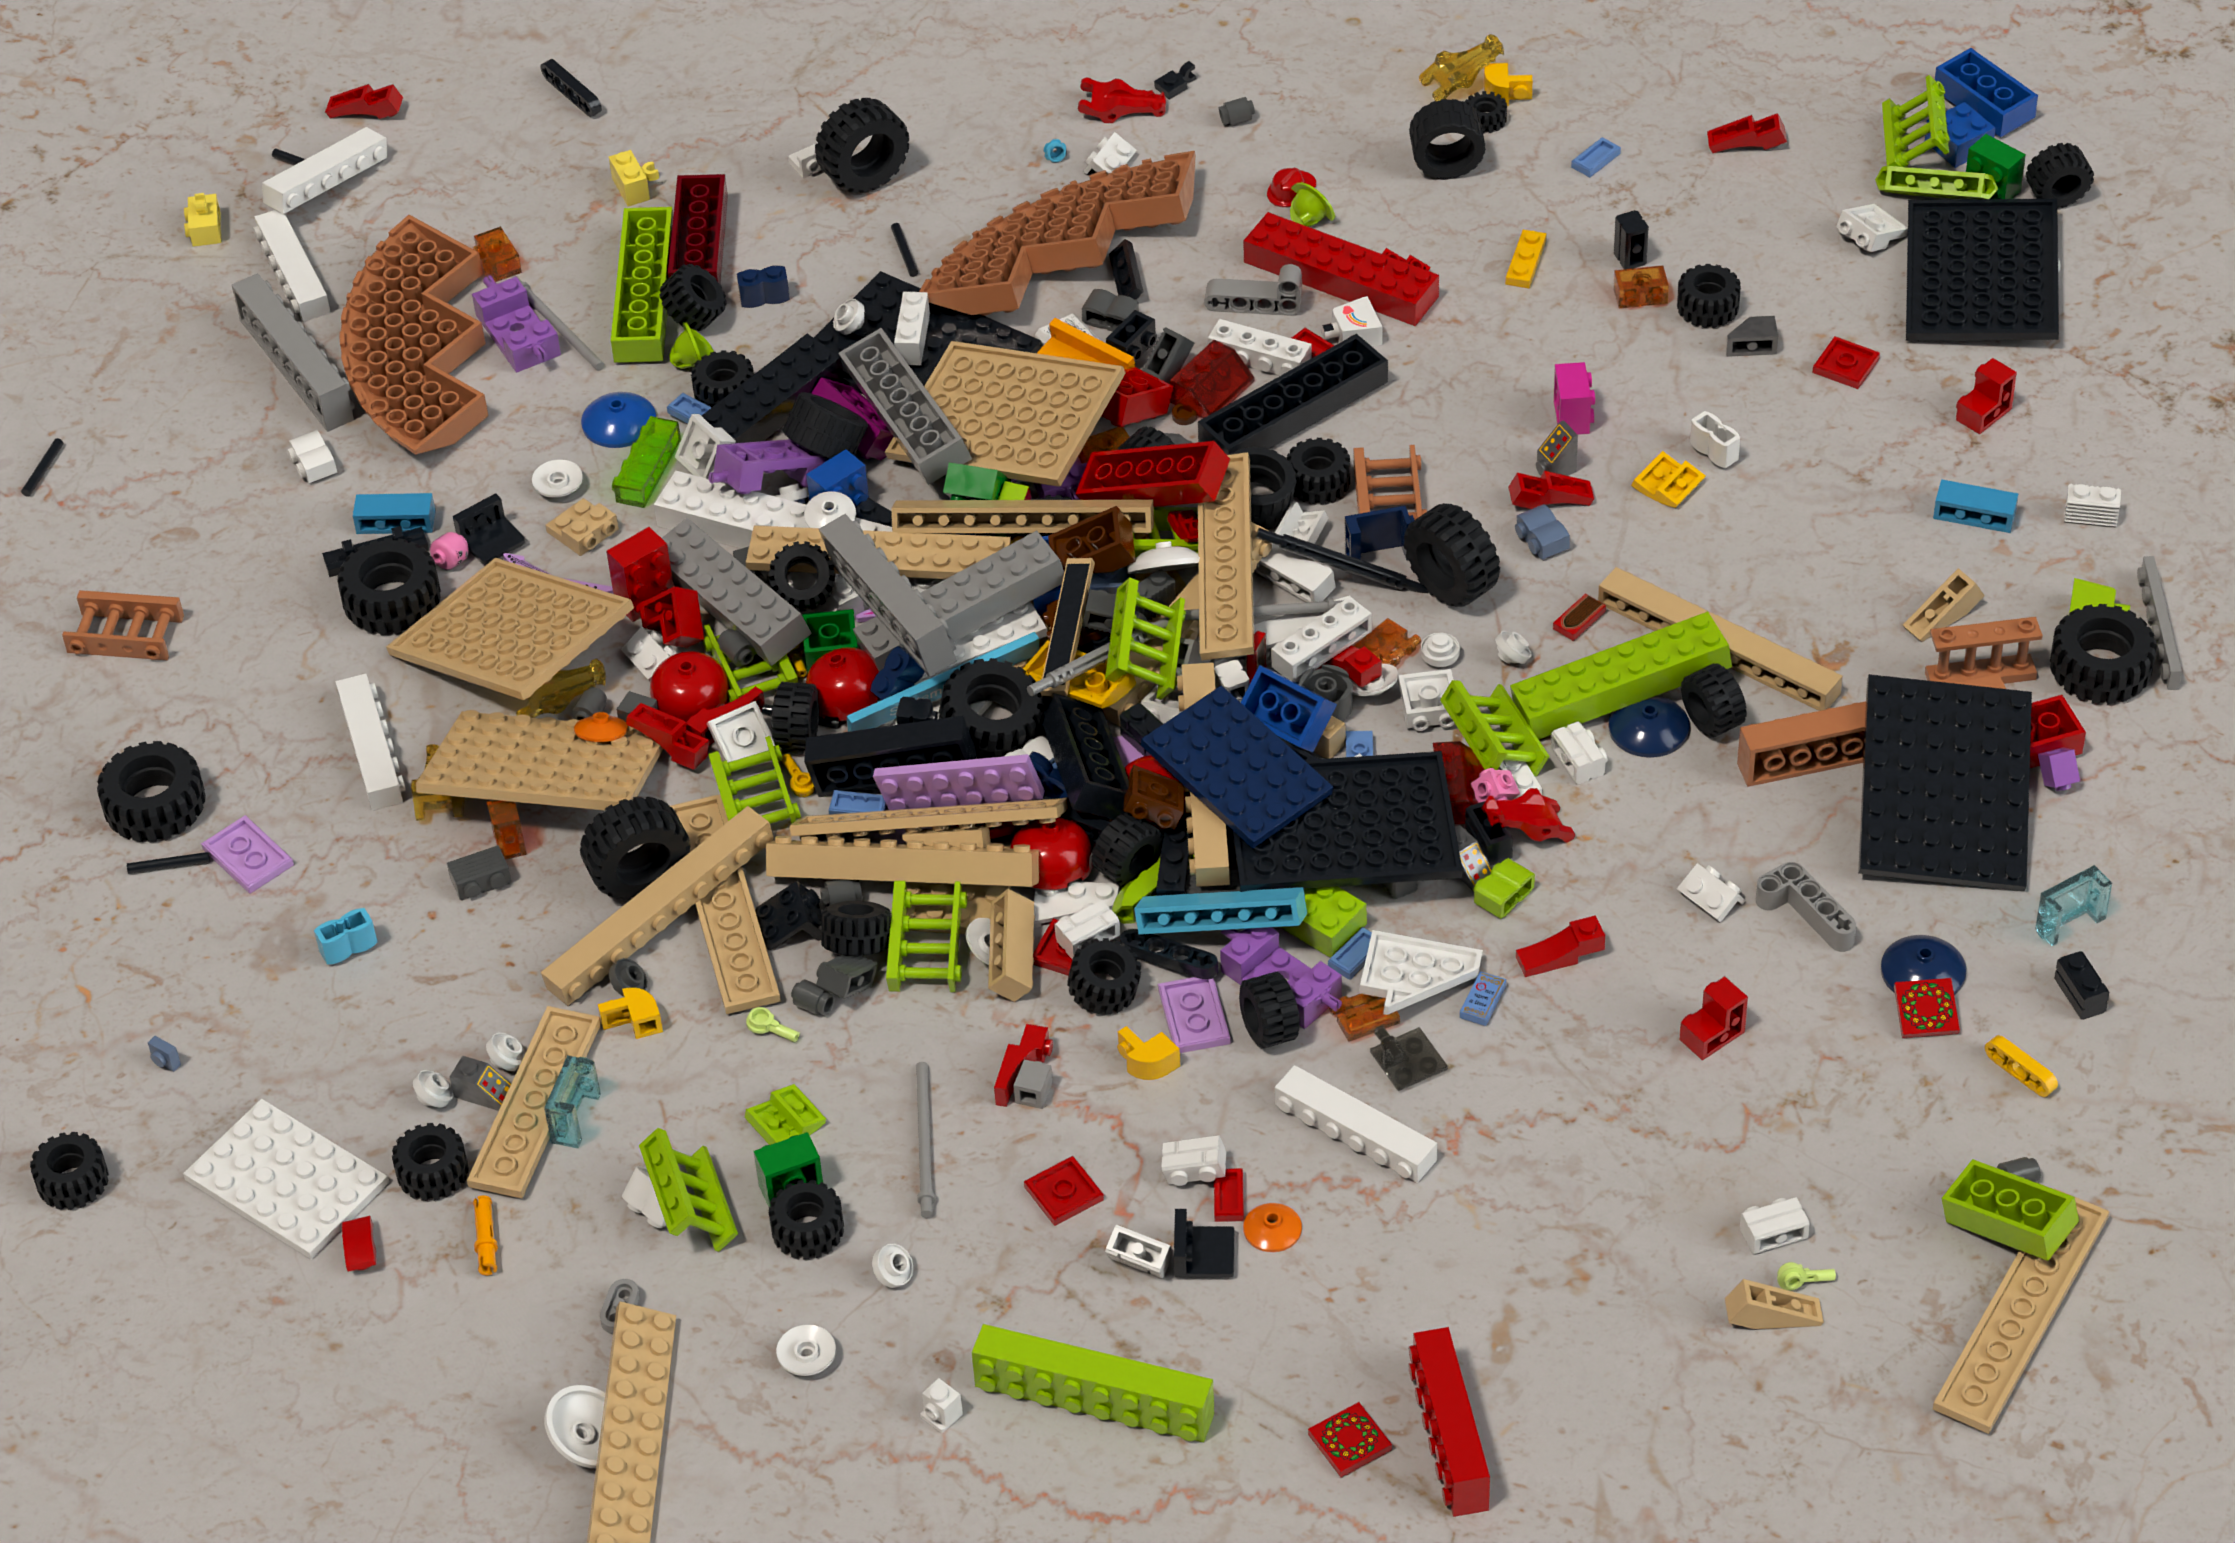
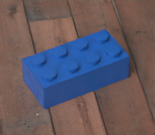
(1987, 90)

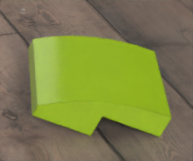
(785, 1115)

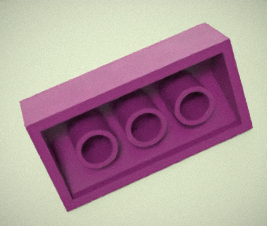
(877, 434)

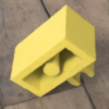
(631, 178)
(203, 219)

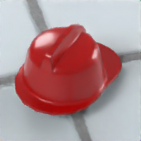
(1280, 190)

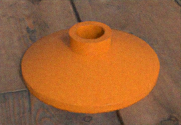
(600, 728)
(1272, 1236)

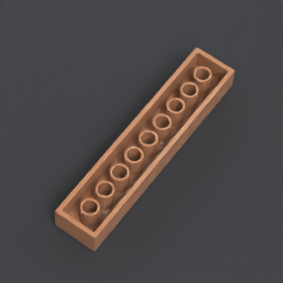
(1811, 741)

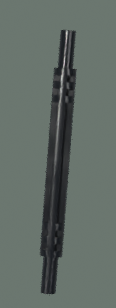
(1341, 561)

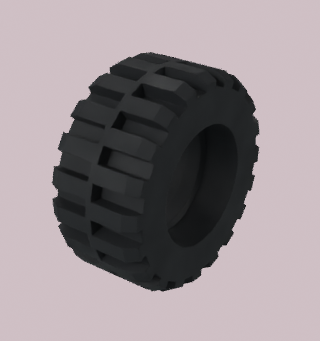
(846, 130)
(1452, 555)
(382, 564)
(2098, 677)
(1000, 684)
(155, 815)
(621, 829)

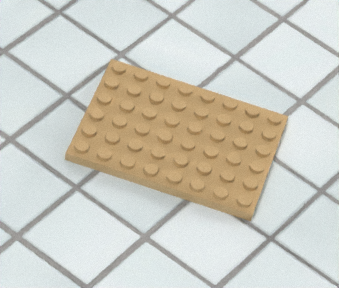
(1019, 408)
(510, 628)
(537, 762)

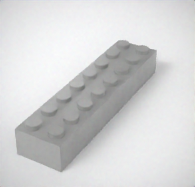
(293, 352)
(904, 405)
(734, 593)
(978, 593)
(889, 595)

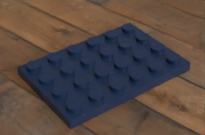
(1237, 766)

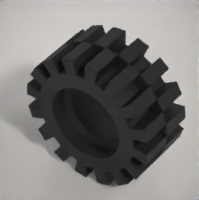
(1494, 105)

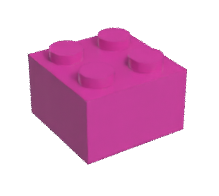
(1573, 396)

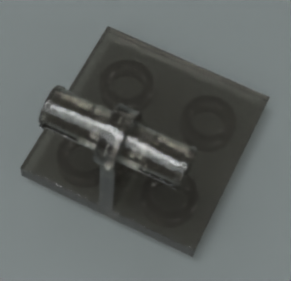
(1407, 1057)

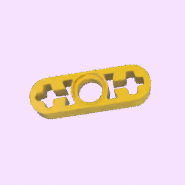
(2021, 1066)

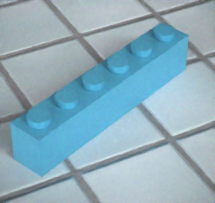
(1221, 911)

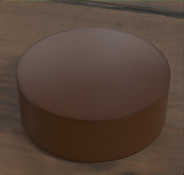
(1182, 416)

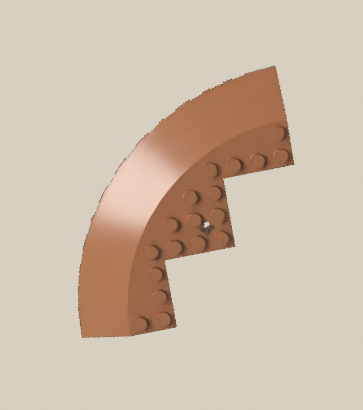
(1060, 233)
(406, 338)

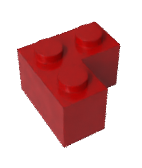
(1989, 398)
(676, 615)
(1717, 1021)

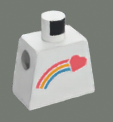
(1352, 319)

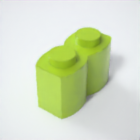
(1503, 887)

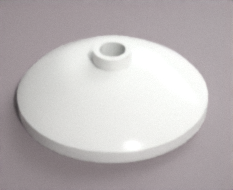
(1165, 558)
(574, 1413)

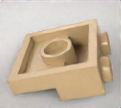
(583, 526)

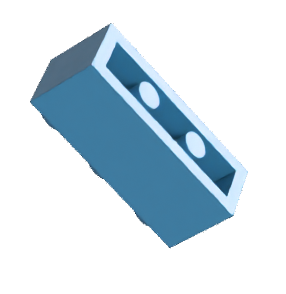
(1975, 506)
(385, 511)

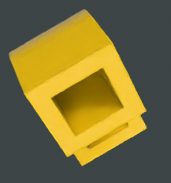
(1508, 86)
(635, 1008)
(1148, 1059)

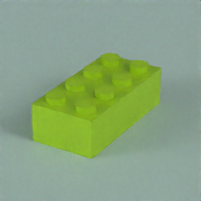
(1330, 919)
(2010, 1209)

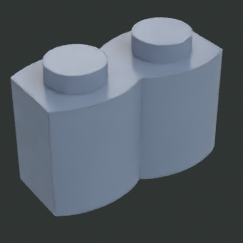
(1542, 532)

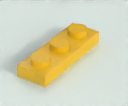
(1525, 259)

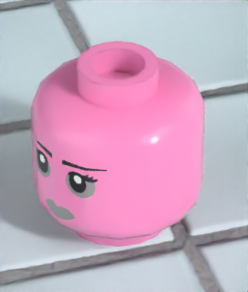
(449, 550)

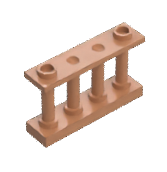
(1366, 483)
(123, 606)
(1994, 634)

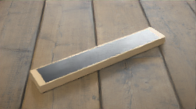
(1068, 619)

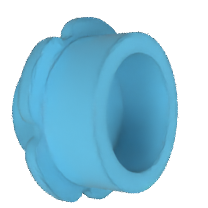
(1059, 154)

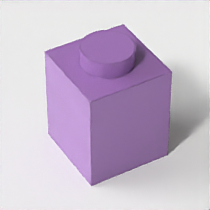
(2059, 768)

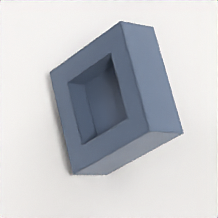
(164, 1054)

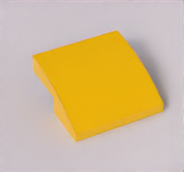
(1668, 480)

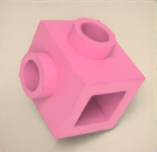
(1495, 783)

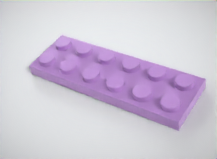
(959, 782)

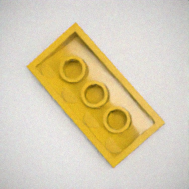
(1088, 687)

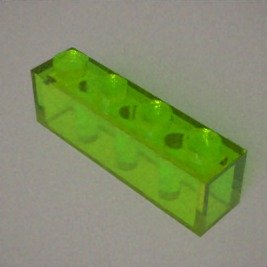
(646, 462)

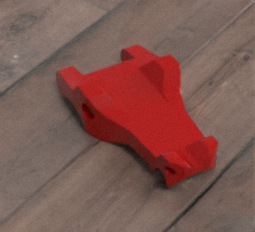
(1118, 99)
(1530, 813)

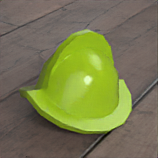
(1309, 205)
(689, 348)

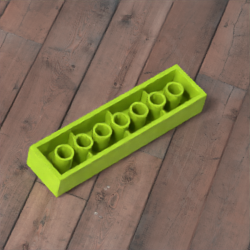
(642, 269)
(1620, 675)
(1093, 1383)

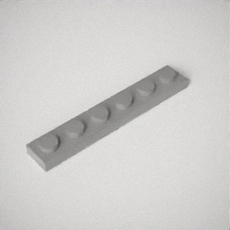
(2161, 627)

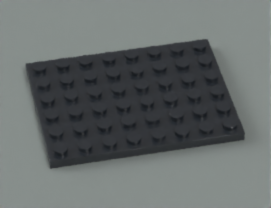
(1982, 270)
(882, 308)
(1945, 783)
(1377, 827)

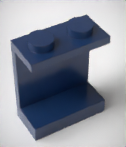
(1376, 530)

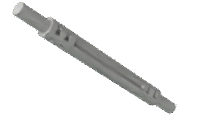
(1085, 663)

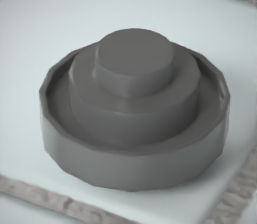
(627, 974)

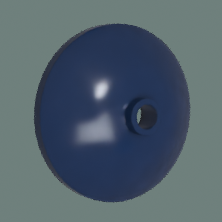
(1649, 727)
(1922, 959)

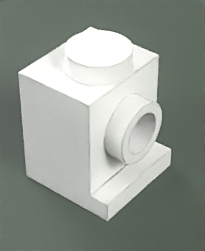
(941, 1405)

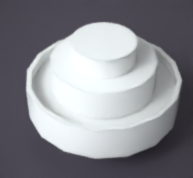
(849, 316)
(793, 493)
(1512, 647)
(1440, 649)
(505, 1051)
(432, 1089)
(892, 1265)

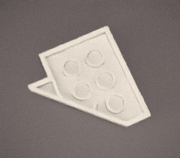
(1414, 968)

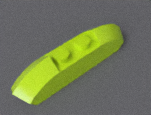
(1935, 183)
(1134, 891)

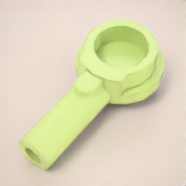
(762, 1021)
(1794, 1275)

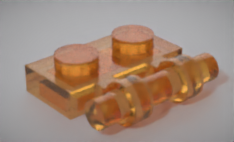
(1386, 638)
(1363, 1019)

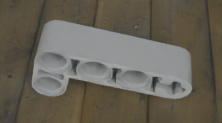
(1257, 296)
(1795, 886)

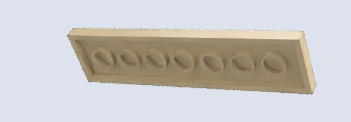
(521, 1124)

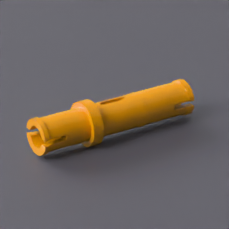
(485, 1244)

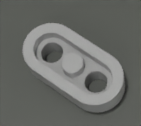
(617, 1290)

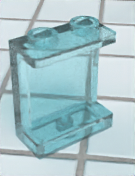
(2070, 899)
(575, 1082)

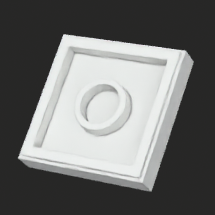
(740, 732)

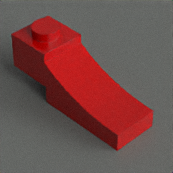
(366, 101)
(1747, 132)
(1549, 489)
(1359, 664)
(697, 723)
(670, 734)
(1563, 948)
(1033, 1047)

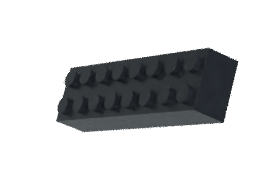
(1297, 397)

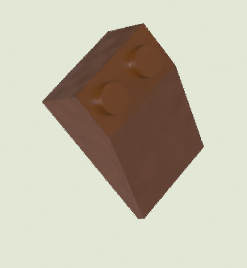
(1102, 537)

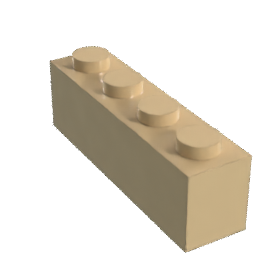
(1011, 945)

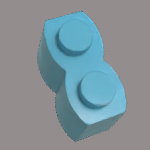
(345, 936)

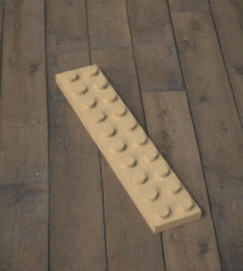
(913, 553)
(1226, 566)
(936, 817)
(730, 920)
(2015, 1325)
(632, 1426)

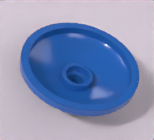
(616, 419)

